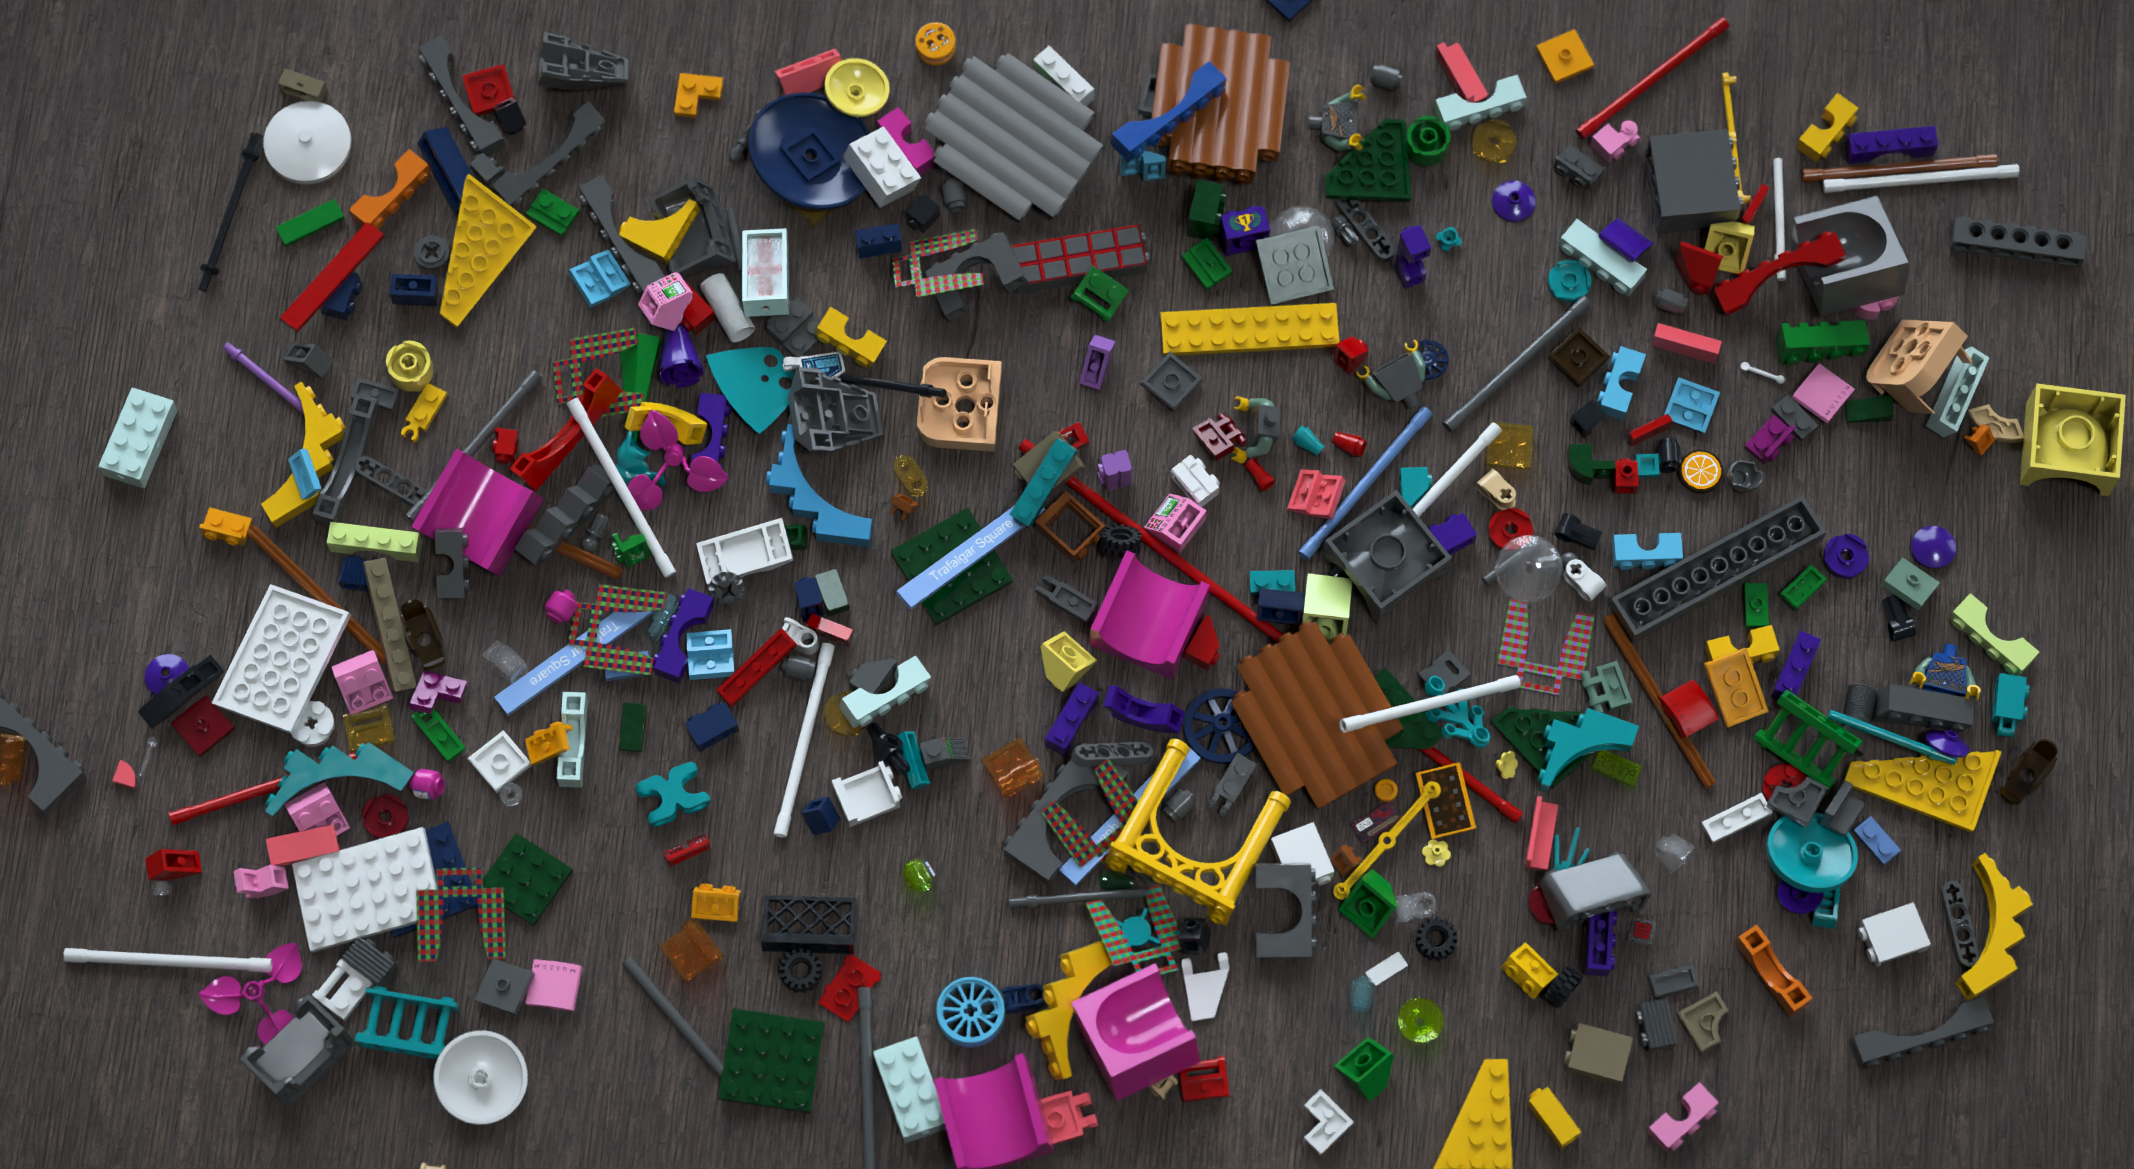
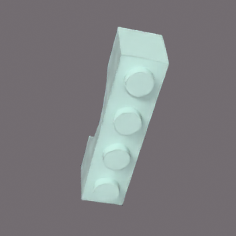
(1457, 112)
(862, 706)
(572, 761)

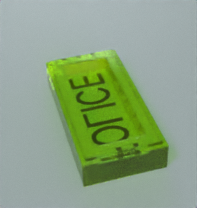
(1616, 768)

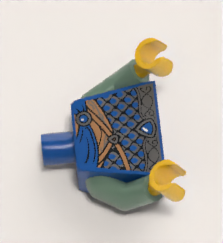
(1946, 674)

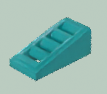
(1826, 917)

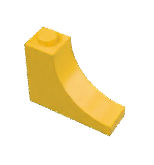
(659, 237)

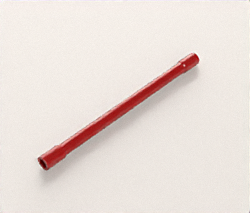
(1711, 33)
(188, 813)

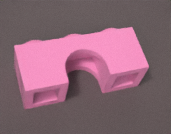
(1669, 1132)

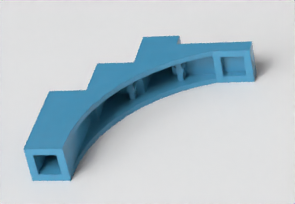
(832, 523)

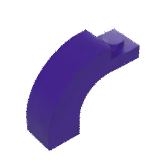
(1143, 714)

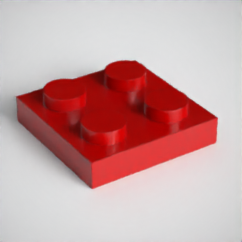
(487, 89)

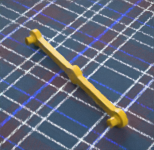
(1726, 80)
(1431, 791)

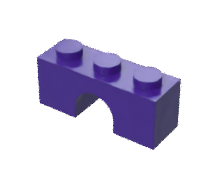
(1797, 664)
(1070, 719)

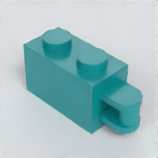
(2009, 703)

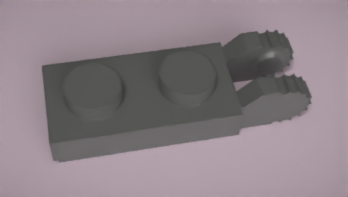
(1068, 599)
(1232, 782)

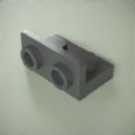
(1578, 167)

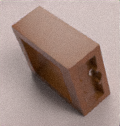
(1064, 502)

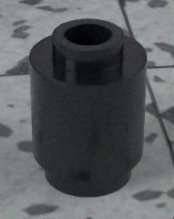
(1669, 455)

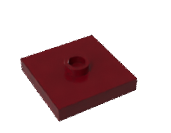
(202, 726)

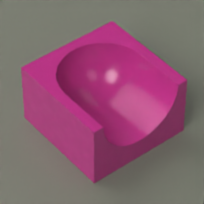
(1135, 1033)

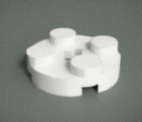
(322, 730)

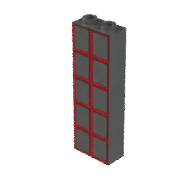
(1068, 258)

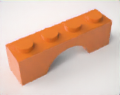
(374, 210)
(1760, 955)

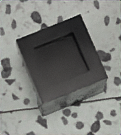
(1587, 418)

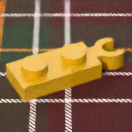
(424, 411)

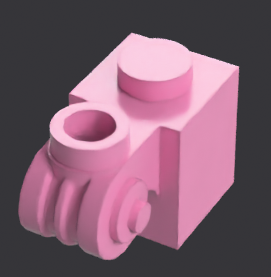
(1611, 144)

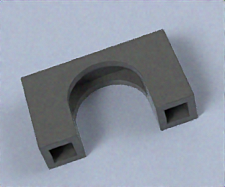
(993, 251)
(1298, 939)

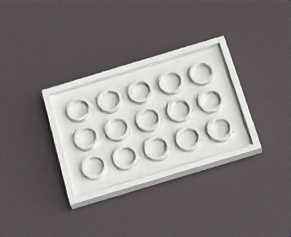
(281, 659)
(363, 888)

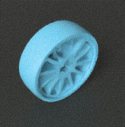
(976, 1005)

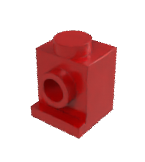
(1077, 432)
(506, 445)

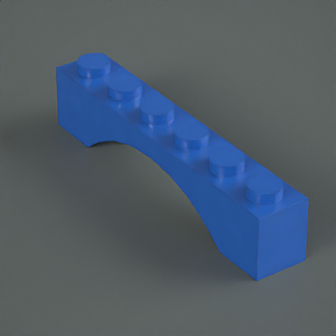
(1136, 136)

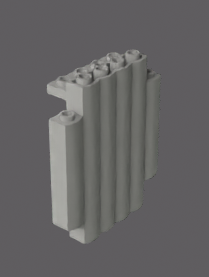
(1013, 136)

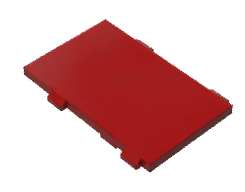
(842, 993)

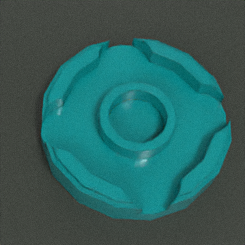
(1569, 281)

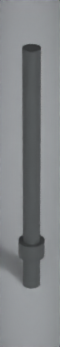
(1034, 901)

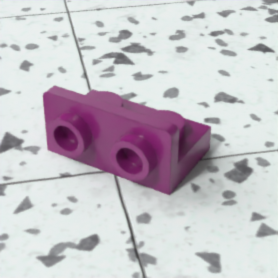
(1770, 439)

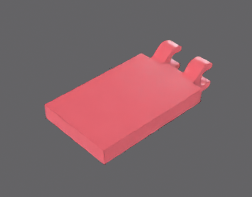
(1065, 1116)

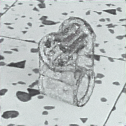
(1411, 907)

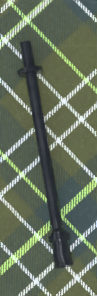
(250, 155)

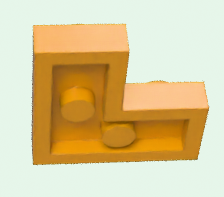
(696, 87)

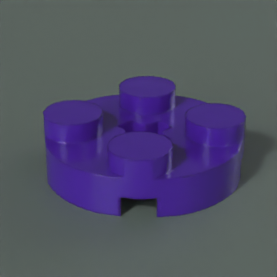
(1842, 544)

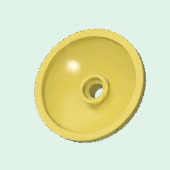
(857, 78)

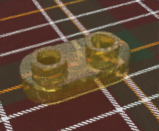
(911, 476)

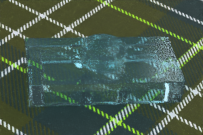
(662, 617)

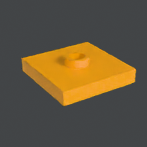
(1564, 56)

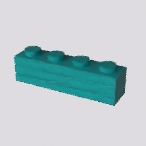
(917, 775)

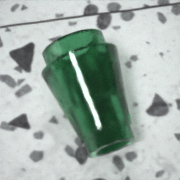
(1114, 880)

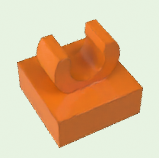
(1981, 439)

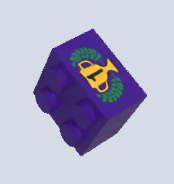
(1242, 228)

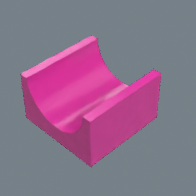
(485, 505)
(1148, 618)
(995, 1117)

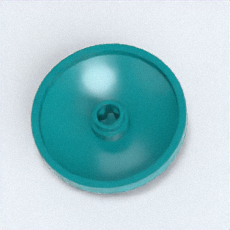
(1812, 855)

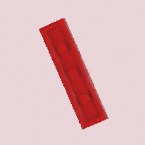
(756, 667)

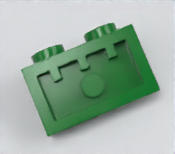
(631, 551)

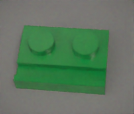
(552, 212)
(1206, 264)

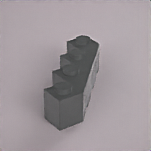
(571, 511)

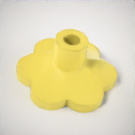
(1507, 765)
(1433, 857)

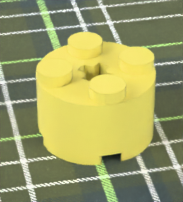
(401, 372)

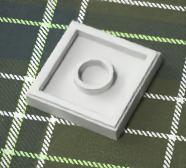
(499, 761)

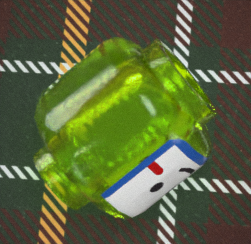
(918, 875)

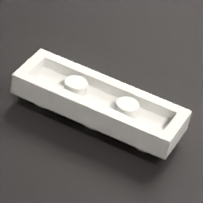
(1736, 818)

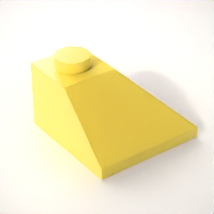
(1732, 242)
(1065, 661)

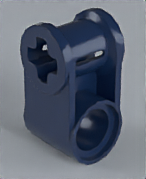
(1022, 998)

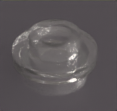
(511, 787)
(161, 888)

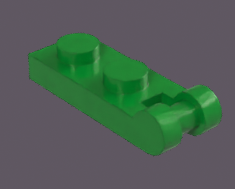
(439, 734)

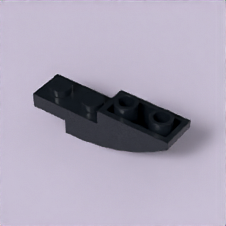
(180, 691)

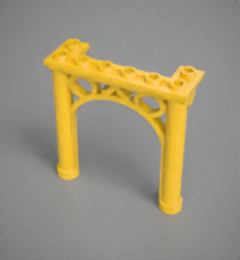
(1220, 904)

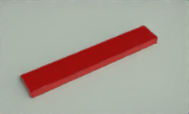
(332, 277)

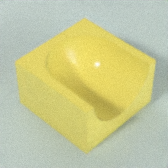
(2073, 436)

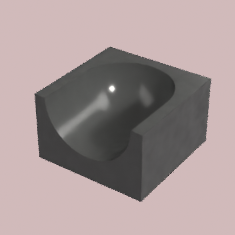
(1875, 259)

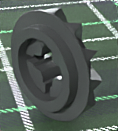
(431, 243)
(725, 579)

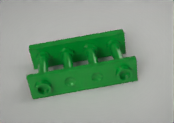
(1808, 718)

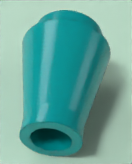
(1307, 440)

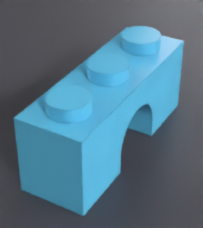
(1626, 365)
(1628, 554)

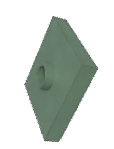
(1910, 584)

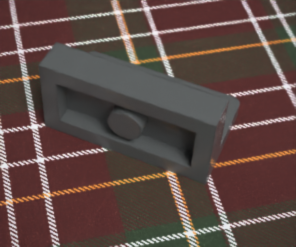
(1842, 810)

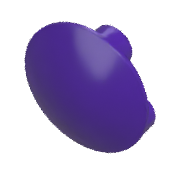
(1933, 547)

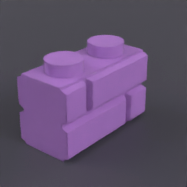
(1115, 470)

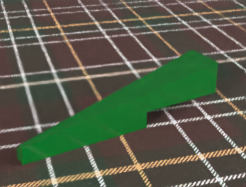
(639, 366)

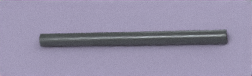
(674, 1016)

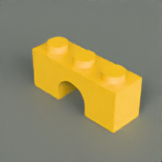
(1817, 142)
(862, 350)
(1761, 642)

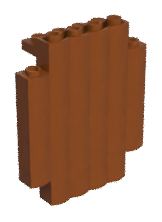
(1240, 123)
(1296, 712)

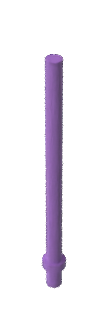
(237, 355)

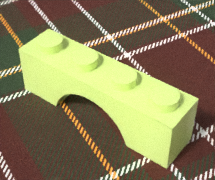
(354, 538)
(2014, 654)

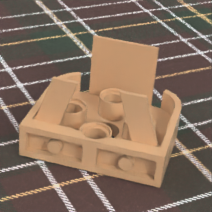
(1912, 372)
(939, 423)

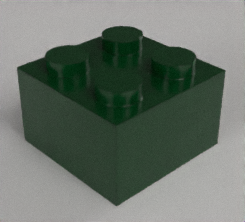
(1206, 210)

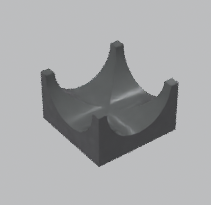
(1387, 554)

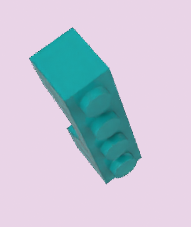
(1043, 482)

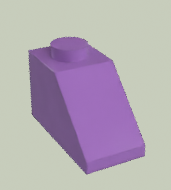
(1097, 362)

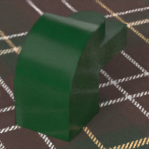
(1583, 468)

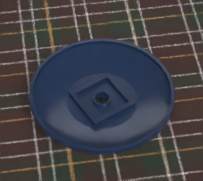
(803, 125)

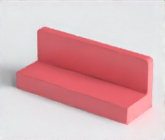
(1460, 72)
(807, 74)
(1686, 343)
(1541, 835)
(302, 845)

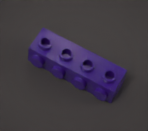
(1600, 943)

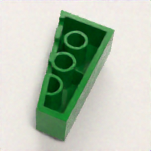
(1821, 341)

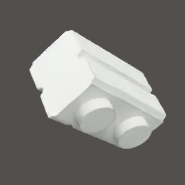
(1195, 481)

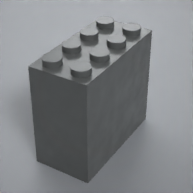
(1692, 180)

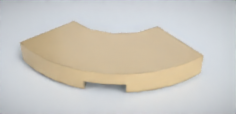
(2002, 429)

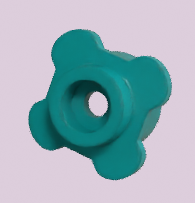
(1451, 233)

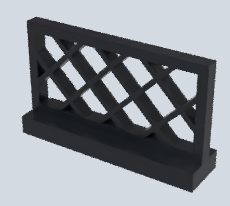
(814, 942)

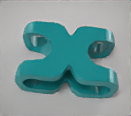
(672, 794)

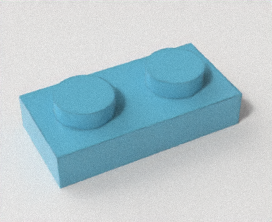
(304, 474)

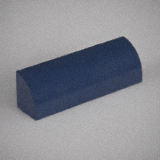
(445, 163)

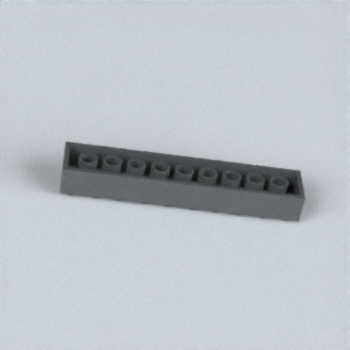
(1717, 569)

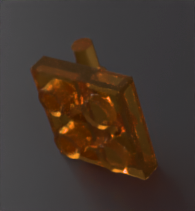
(12, 758)
(1013, 767)
(691, 951)

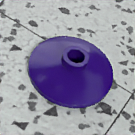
(1510, 209)
(153, 673)
(1947, 743)
(1788, 898)

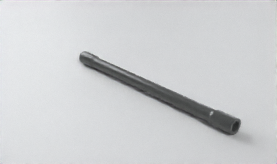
(524, 388)
(1460, 415)
(865, 1008)

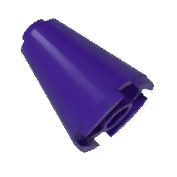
(679, 359)

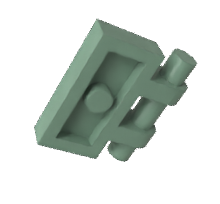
(1612, 684)

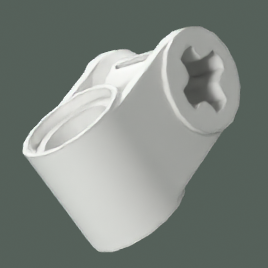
(1585, 581)
(799, 634)

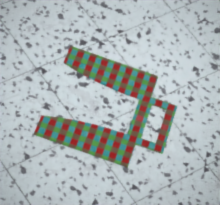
(1117, 944)

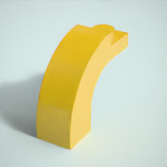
(689, 427)

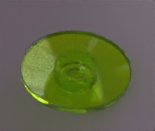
(1420, 1009)

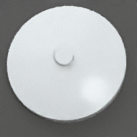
(307, 142)
(480, 1077)

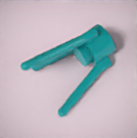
(1568, 864)

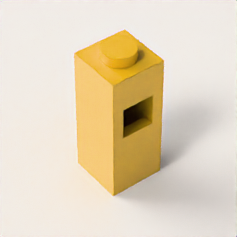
(1553, 1117)

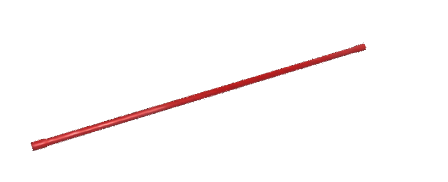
(1503, 806)

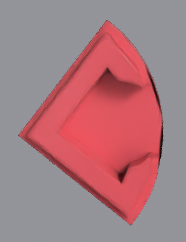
(125, 775)

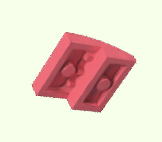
(1316, 494)

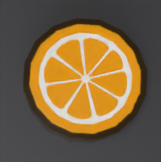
(1700, 471)

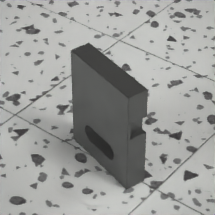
(1439, 669)

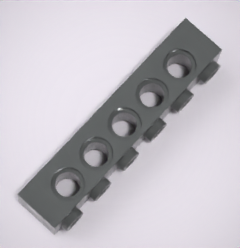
(1985, 244)

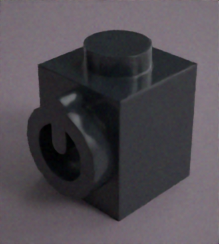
(1194, 936)

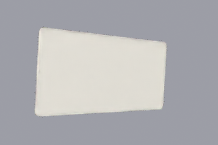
(1386, 968)

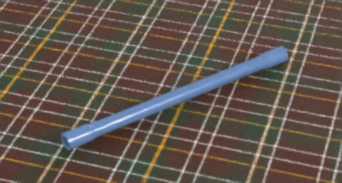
(1315, 541)

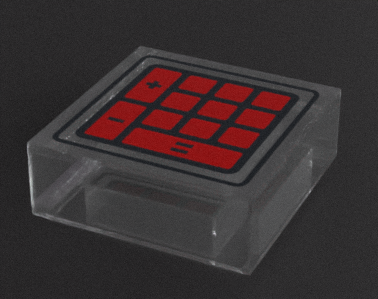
(1641, 931)

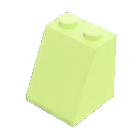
(1328, 604)

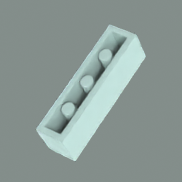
(1602, 258)
(1957, 393)

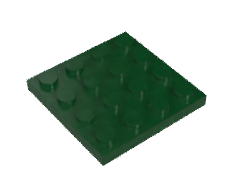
(966, 589)
(771, 1060)

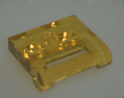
(376, 733)

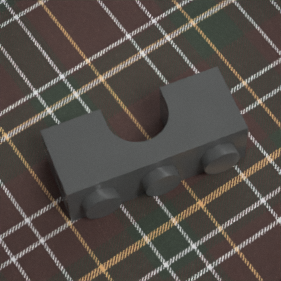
(453, 543)

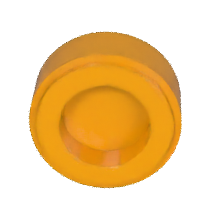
(1386, 790)

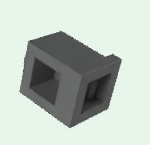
(486, 169)

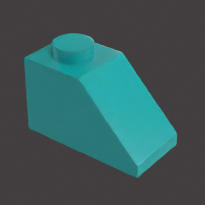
(1414, 484)

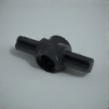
(888, 748)

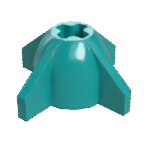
(1138, 931)

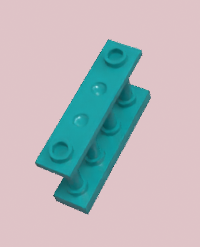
(392, 1041)

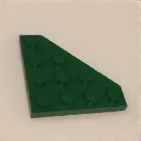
(1377, 170)
(1418, 730)
(1525, 733)

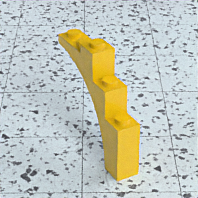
(320, 434)
(2004, 933)
(1053, 1023)

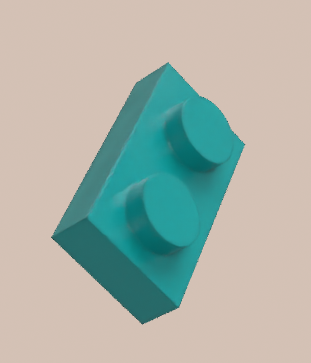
(1276, 579)

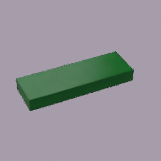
(310, 222)

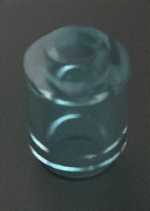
(1362, 994)

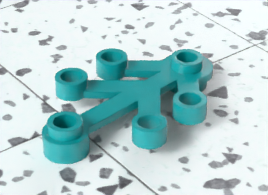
(1473, 732)

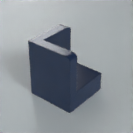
(820, 815)

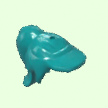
(631, 461)

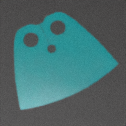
(739, 378)

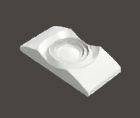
(746, 550)

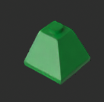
(1370, 903)
(1367, 1068)

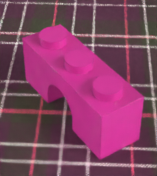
(899, 126)

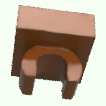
(905, 504)
(1345, 860)

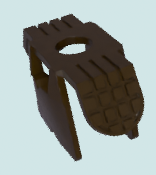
(418, 620)
(2040, 761)

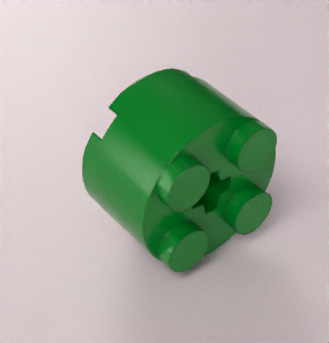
(1431, 151)

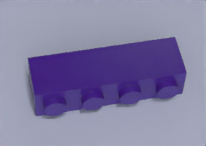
(1454, 533)

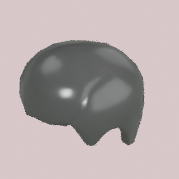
(1744, 476)

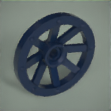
(1215, 727)

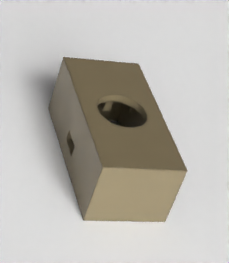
(295, 83)

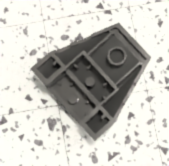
(576, 66)
(831, 413)

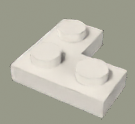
(1331, 1120)

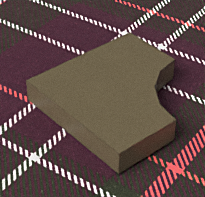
(1702, 1021)

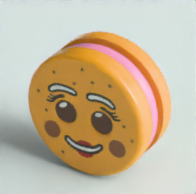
(935, 44)

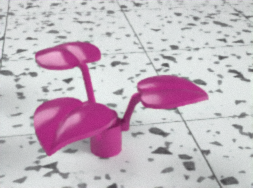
(658, 433)
(224, 992)

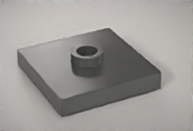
(1171, 381)
(504, 986)

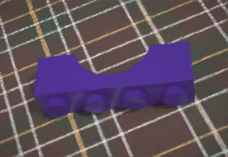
(1869, 145)
(1411, 249)
(713, 411)
(693, 610)

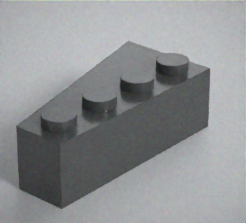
(1922, 708)

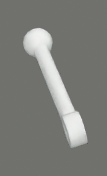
(1745, 367)

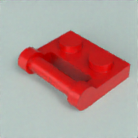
(1205, 1086)

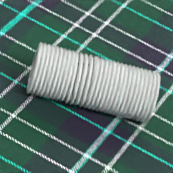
(727, 305)

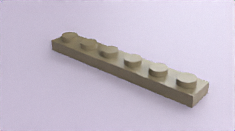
(389, 625)

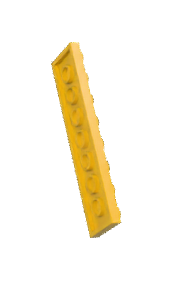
(1250, 329)

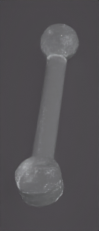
(152, 742)

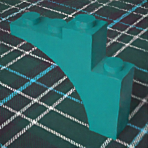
(1595, 734)

